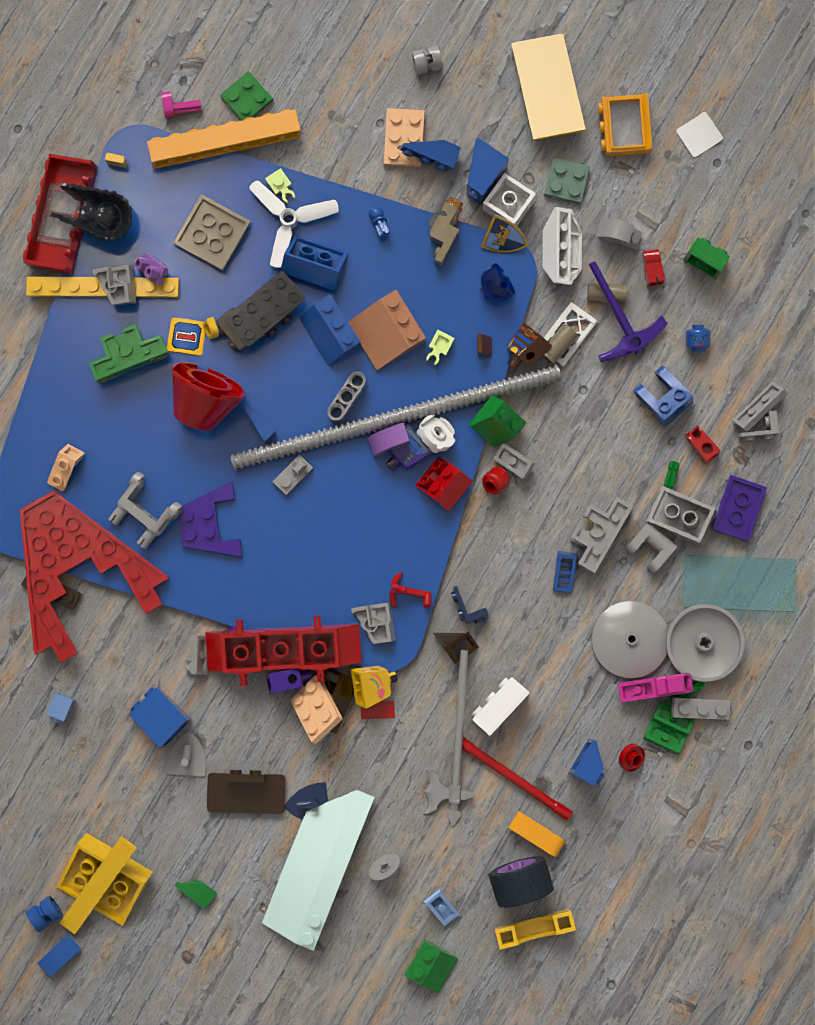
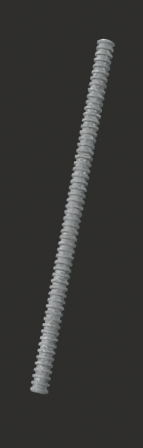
(395, 417)

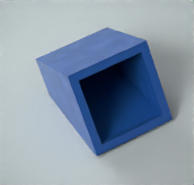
(485, 171)
(159, 717)

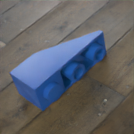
(439, 153)

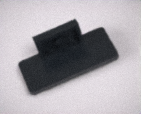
(266, 310)

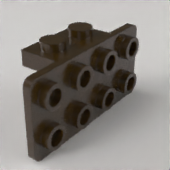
(246, 792)

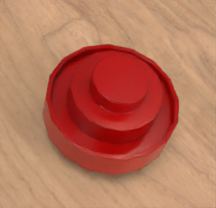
(631, 757)

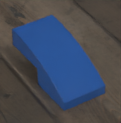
(59, 956)

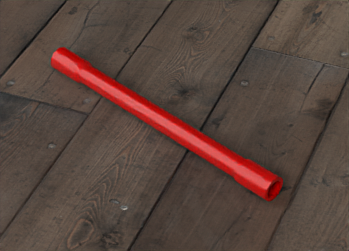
(555, 806)

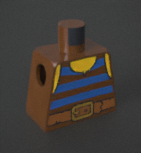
(526, 347)

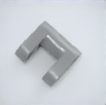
(655, 539)

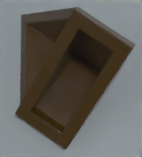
(455, 642)

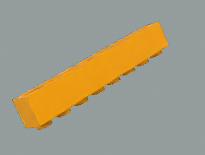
(224, 138)

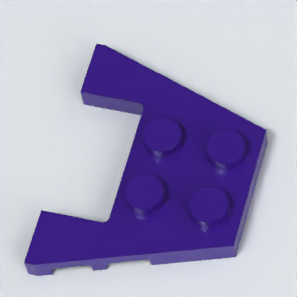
(200, 523)

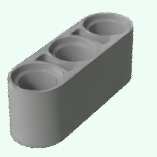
(349, 388)

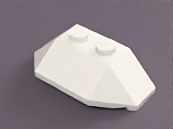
(562, 246)

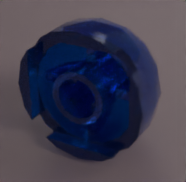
(496, 285)

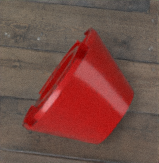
(203, 396)

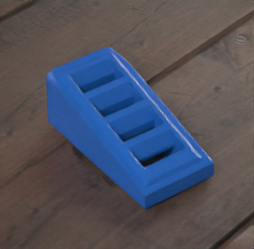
(263, 429)
(567, 555)

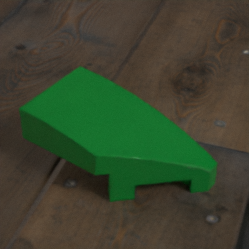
(197, 891)

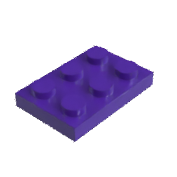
(739, 508)

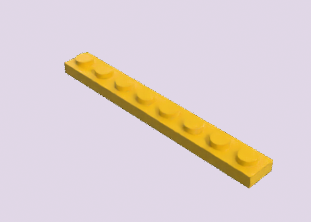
(92, 287)

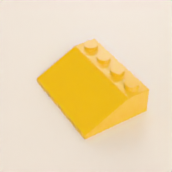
(121, 894)

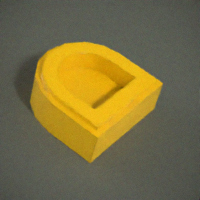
(211, 328)

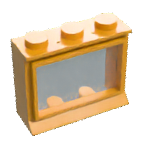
(625, 125)

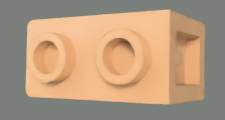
(63, 466)

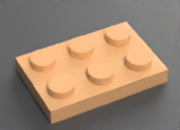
(401, 128)
(316, 709)

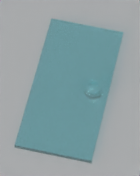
(740, 583)

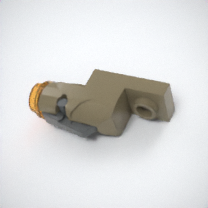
(443, 228)

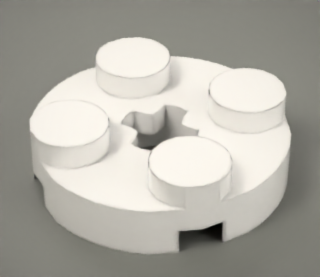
(436, 442)

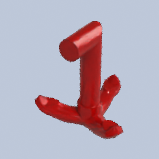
(399, 589)

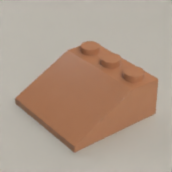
(387, 330)

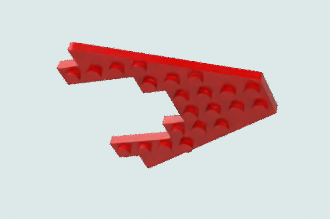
(58, 540)

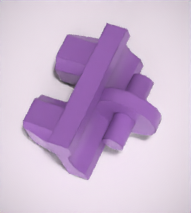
(151, 268)

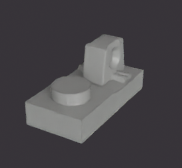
(514, 461)
(293, 475)
(198, 662)

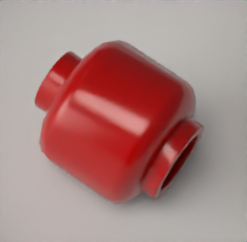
(496, 480)

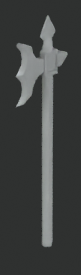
(436, 791)

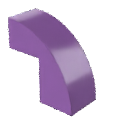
(388, 439)

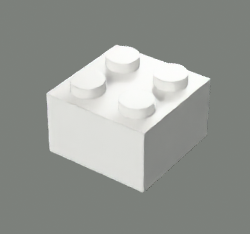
(509, 200)

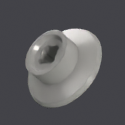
(385, 868)

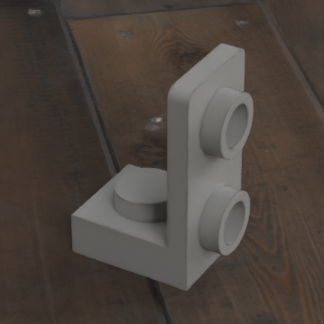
(770, 422)

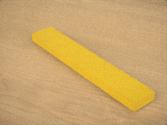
(98, 885)

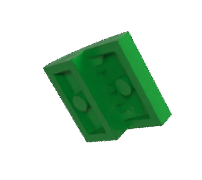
(667, 730)

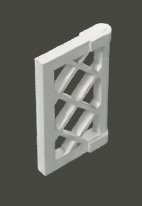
(583, 334)

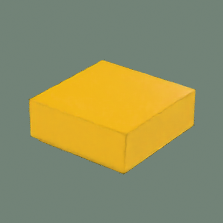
(115, 160)

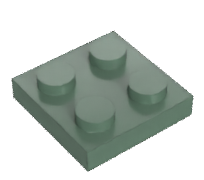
(566, 180)

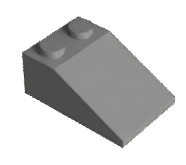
(682, 516)

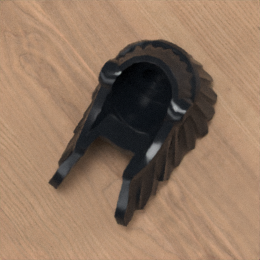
(101, 213)

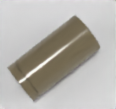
(596, 294)
(560, 343)

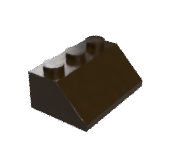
(341, 690)

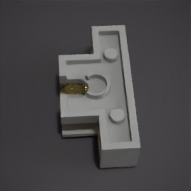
(597, 532)

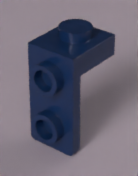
(477, 616)

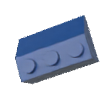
(313, 262)
(330, 330)
(589, 764)

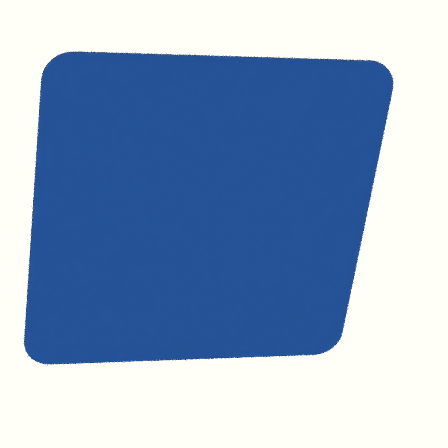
(352, 516)

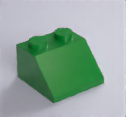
(707, 257)
(497, 422)
(430, 966)

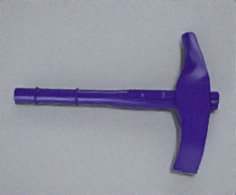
(633, 340)

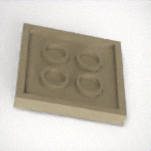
(212, 232)

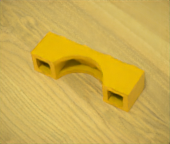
(533, 928)

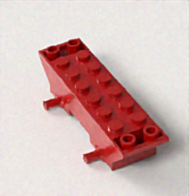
(283, 648)

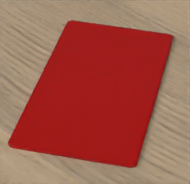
(382, 709)

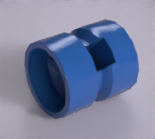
(46, 912)

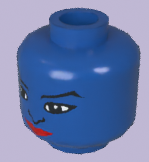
(698, 338)

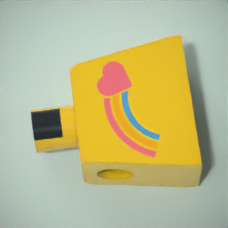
(372, 685)

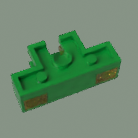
(127, 354)

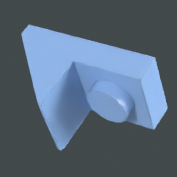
(441, 907)

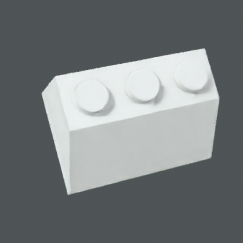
(499, 705)

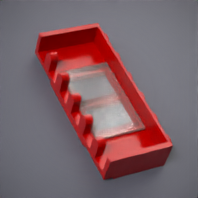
(52, 242)

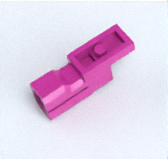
(655, 687)

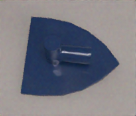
(307, 798)

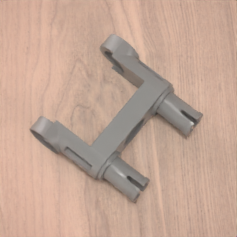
(128, 505)

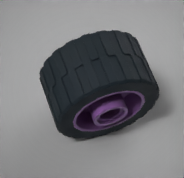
(521, 881)

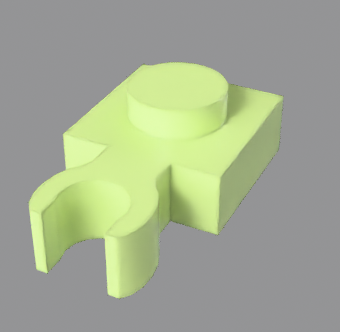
(279, 184)
(440, 344)

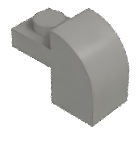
(619, 232)

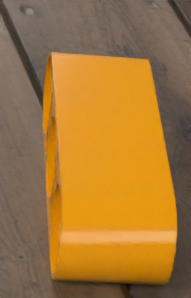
(537, 834)

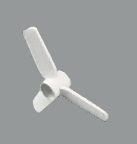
(303, 215)

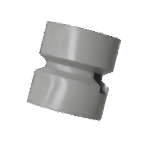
(420, 60)

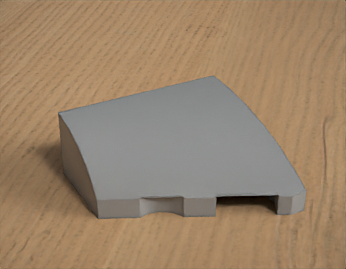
(117, 283)
(377, 621)

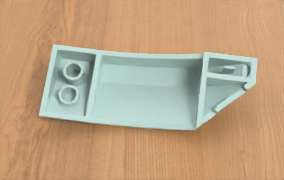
(316, 868)

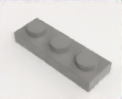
(759, 406)
(700, 708)

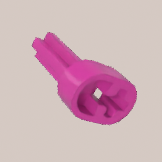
(179, 107)

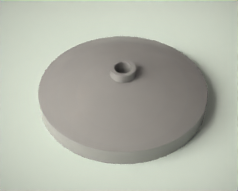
(612, 644)
(710, 660)

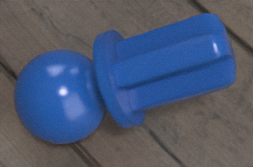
(379, 221)

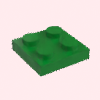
(246, 97)

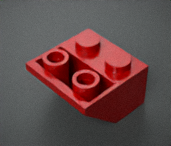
(443, 483)

